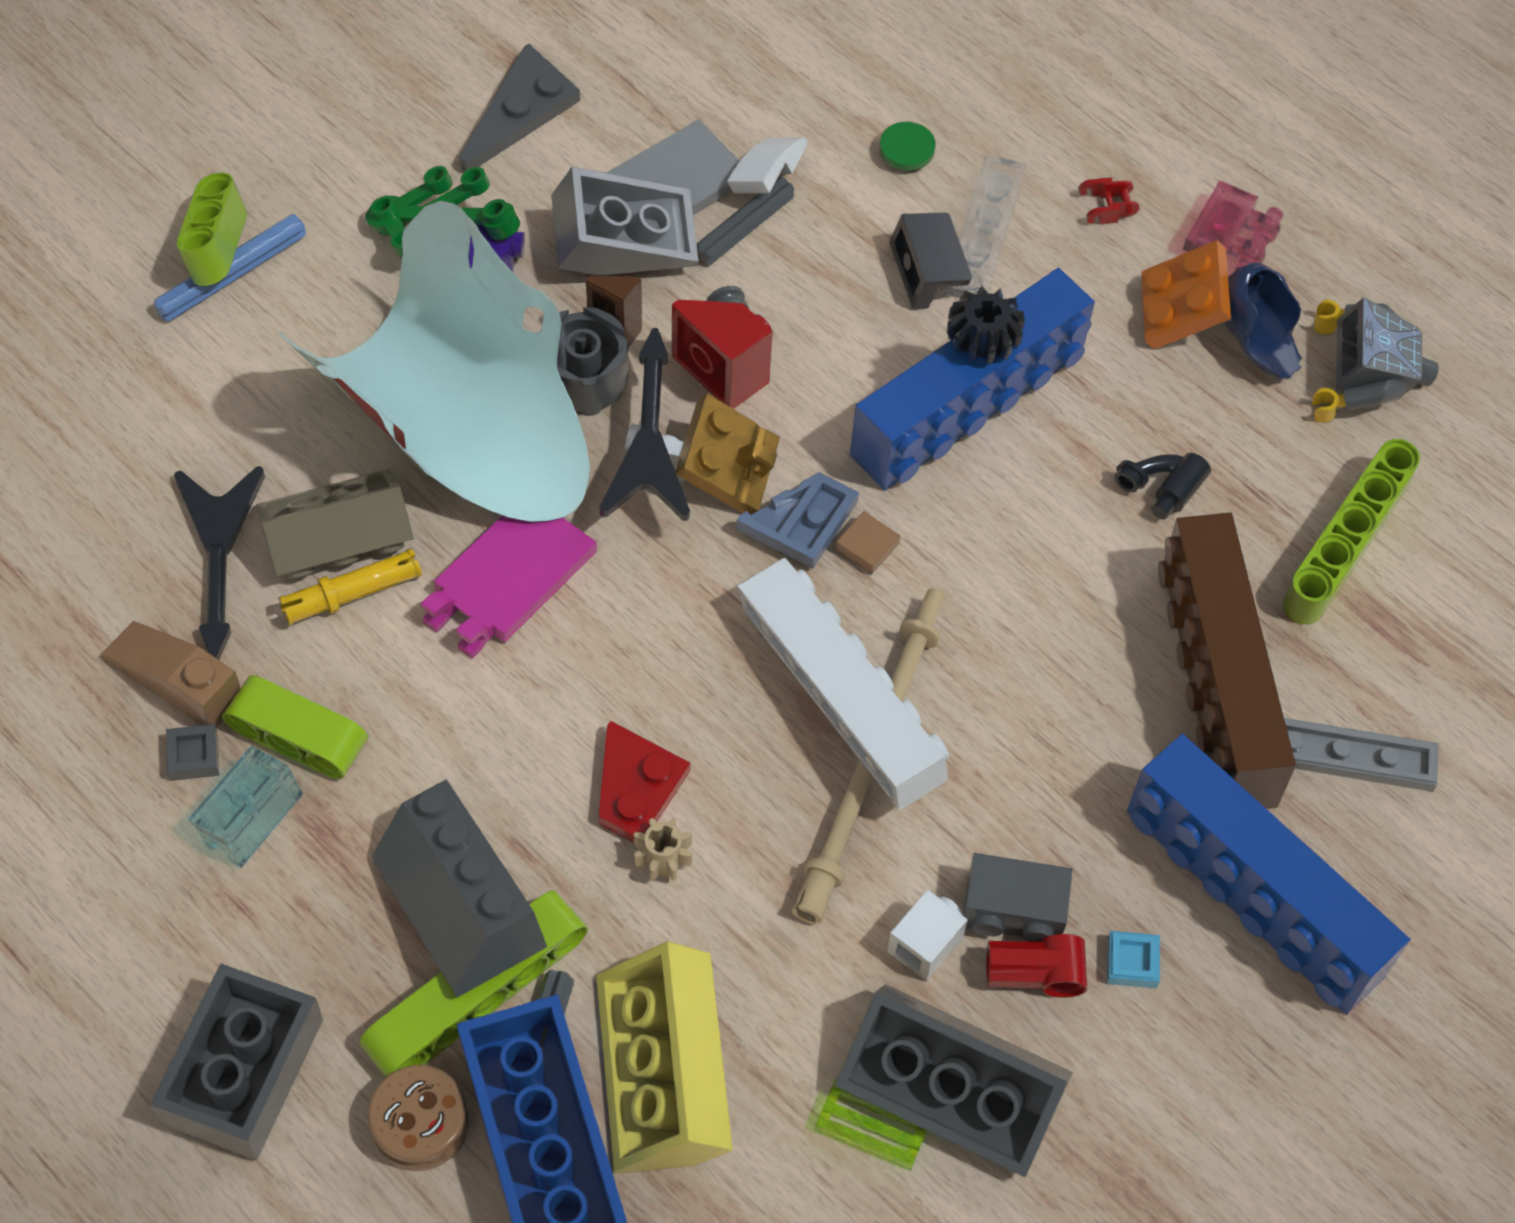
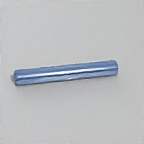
(245, 259)

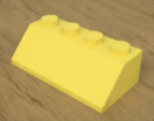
(663, 1060)

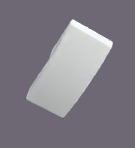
(765, 162)

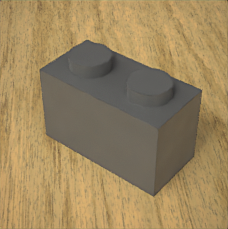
(1016, 897)

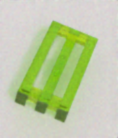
(863, 1141)

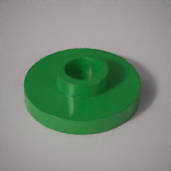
(907, 146)

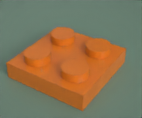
(1185, 295)

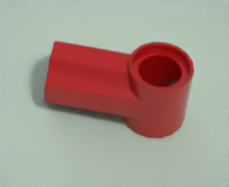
(1052, 965)

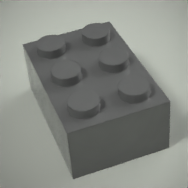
(237, 1061)

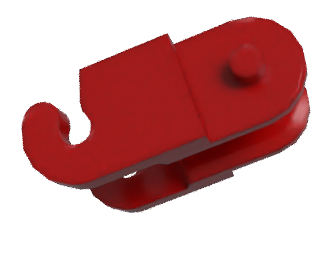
(1107, 189)

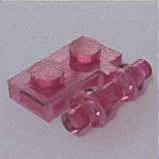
(1224, 219)

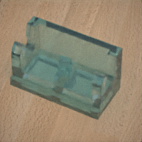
(246, 805)

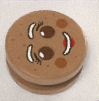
(418, 1117)

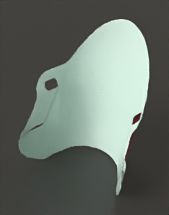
(465, 380)

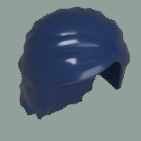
(1264, 319)

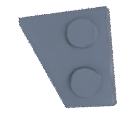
(802, 519)

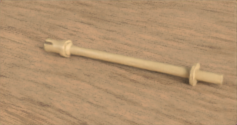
(824, 871)

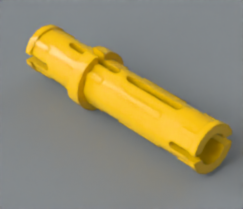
(331, 593)

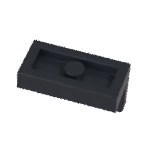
(928, 256)

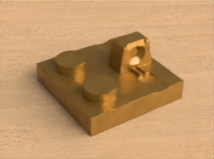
(727, 455)

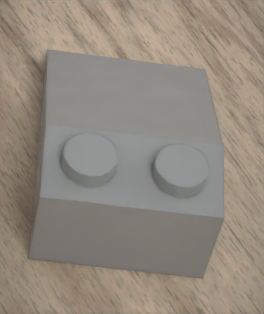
(621, 224)

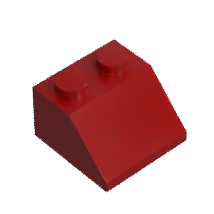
(722, 347)

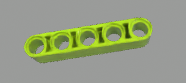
(1346, 547)
(429, 1017)

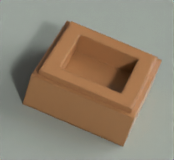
(867, 542)

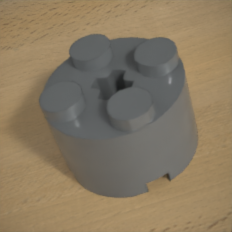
(592, 359)

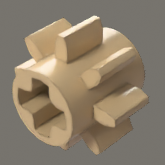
(652, 842)

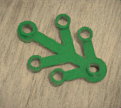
(391, 213)

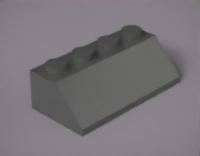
(456, 890)
(953, 1079)

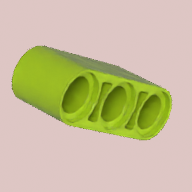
(212, 229)
(295, 727)

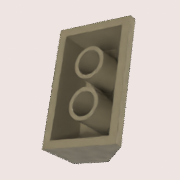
(335, 523)

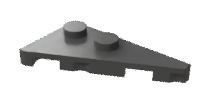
(525, 101)

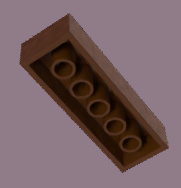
(1225, 656)

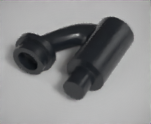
(1185, 478)

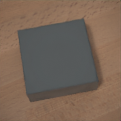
(192, 752)

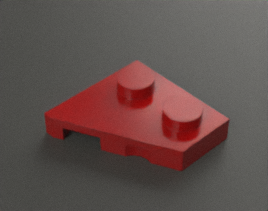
(636, 781)

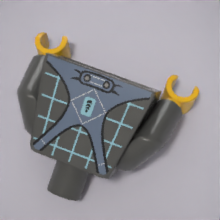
(1375, 356)

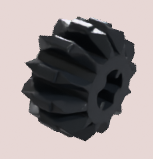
(985, 325)

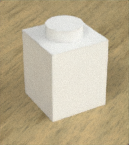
(927, 934)

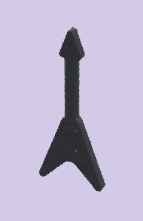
(647, 459)
(218, 526)

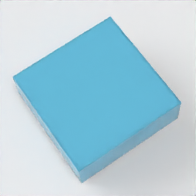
(1133, 959)

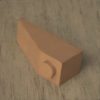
(175, 671)

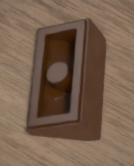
(619, 297)

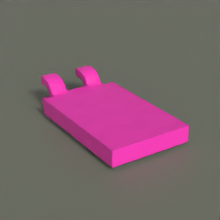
(506, 578)

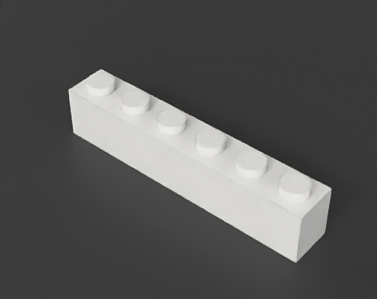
(844, 683)

